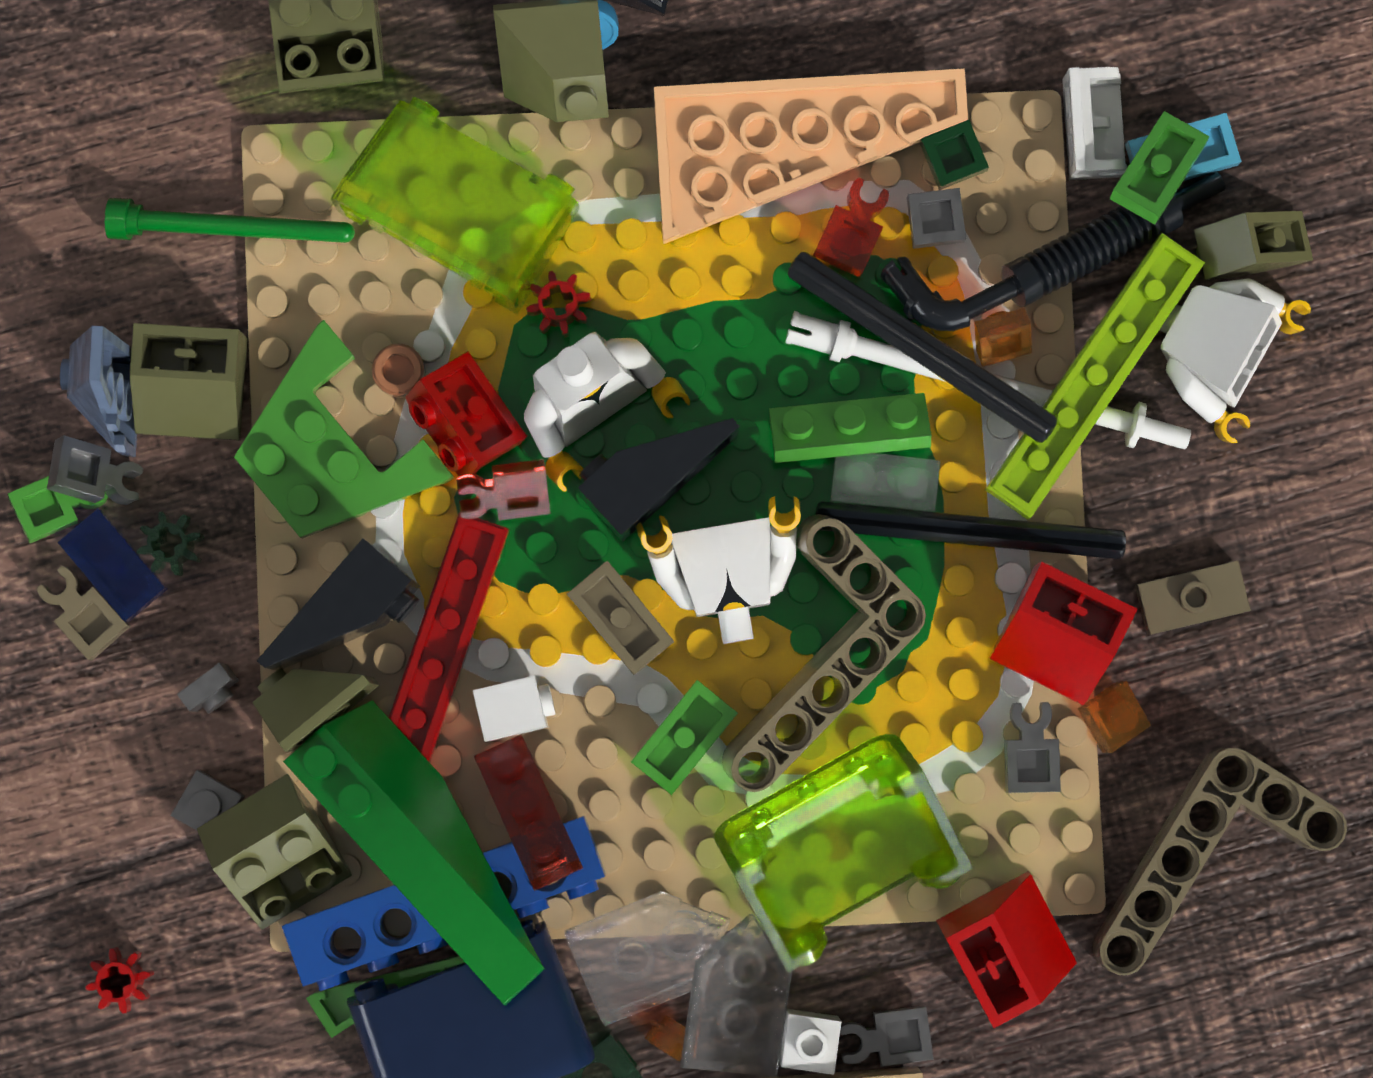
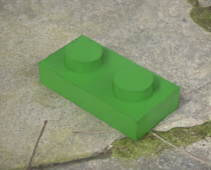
(1159, 167)
(684, 737)

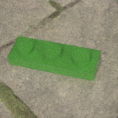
(850, 427)

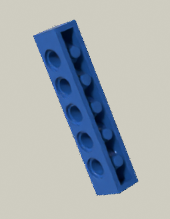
(313, 936)

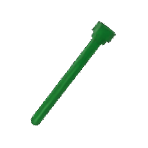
(127, 219)

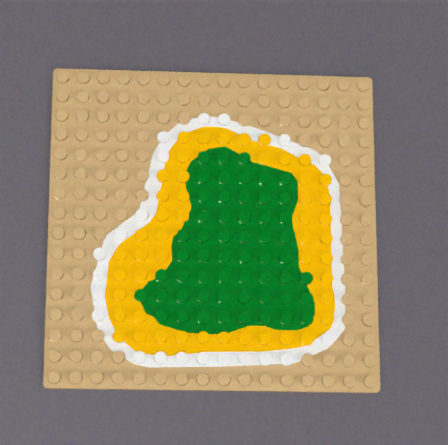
(718, 323)

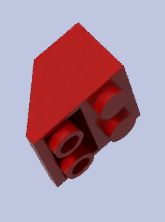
(1062, 633)
(1008, 948)

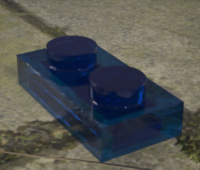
(112, 565)

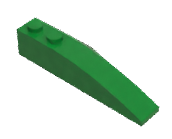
(419, 839)

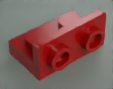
(464, 415)

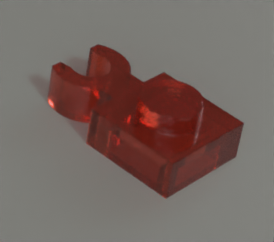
(851, 234)
(514, 490)

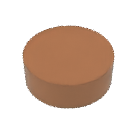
(397, 369)

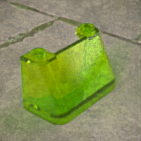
(457, 202)
(839, 844)

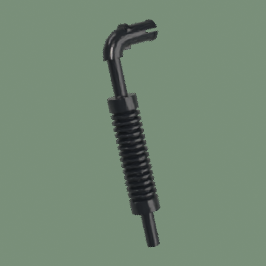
(1047, 267)

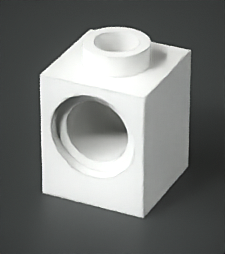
(513, 708)
(810, 1041)

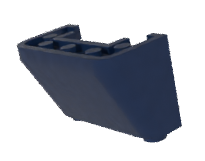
(461, 1030)

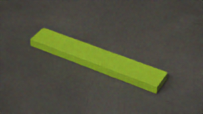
(1097, 374)

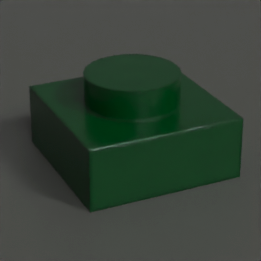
(954, 155)

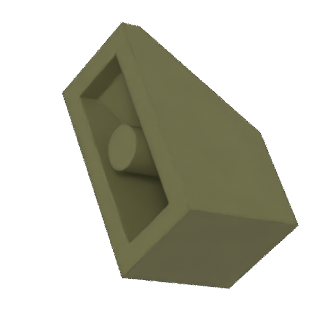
(1253, 244)

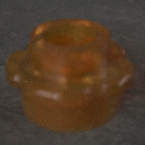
(667, 1036)

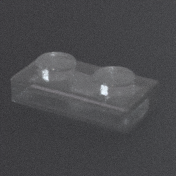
(886, 481)

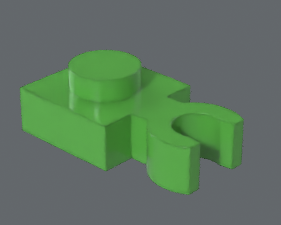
(46, 511)

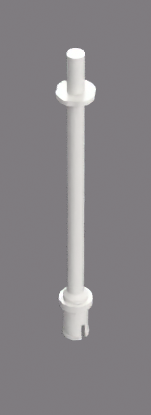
(842, 342)

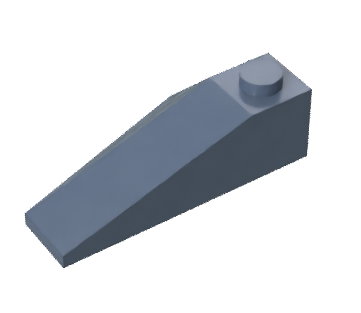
(100, 386)

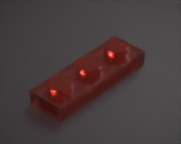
(528, 812)

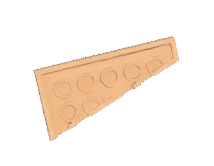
(763, 139)

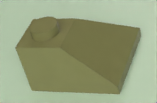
(553, 58)
(306, 700)

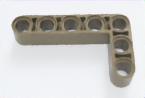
(832, 658)
(1198, 845)

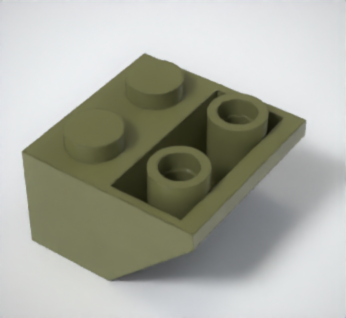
(326, 43)
(187, 381)
(273, 852)

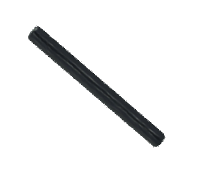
(922, 347)
(976, 530)

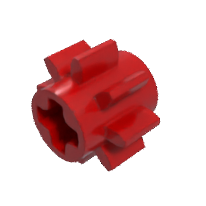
(545, 299)
(114, 993)

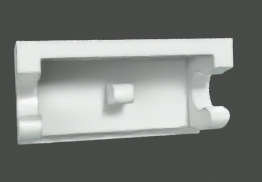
(1094, 123)

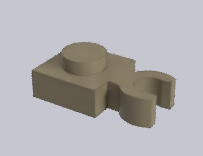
(87, 618)

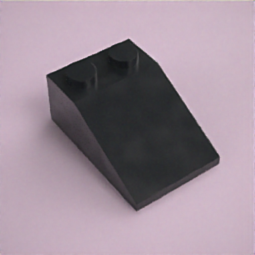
(646, 476)
(353, 601)

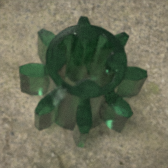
(182, 551)

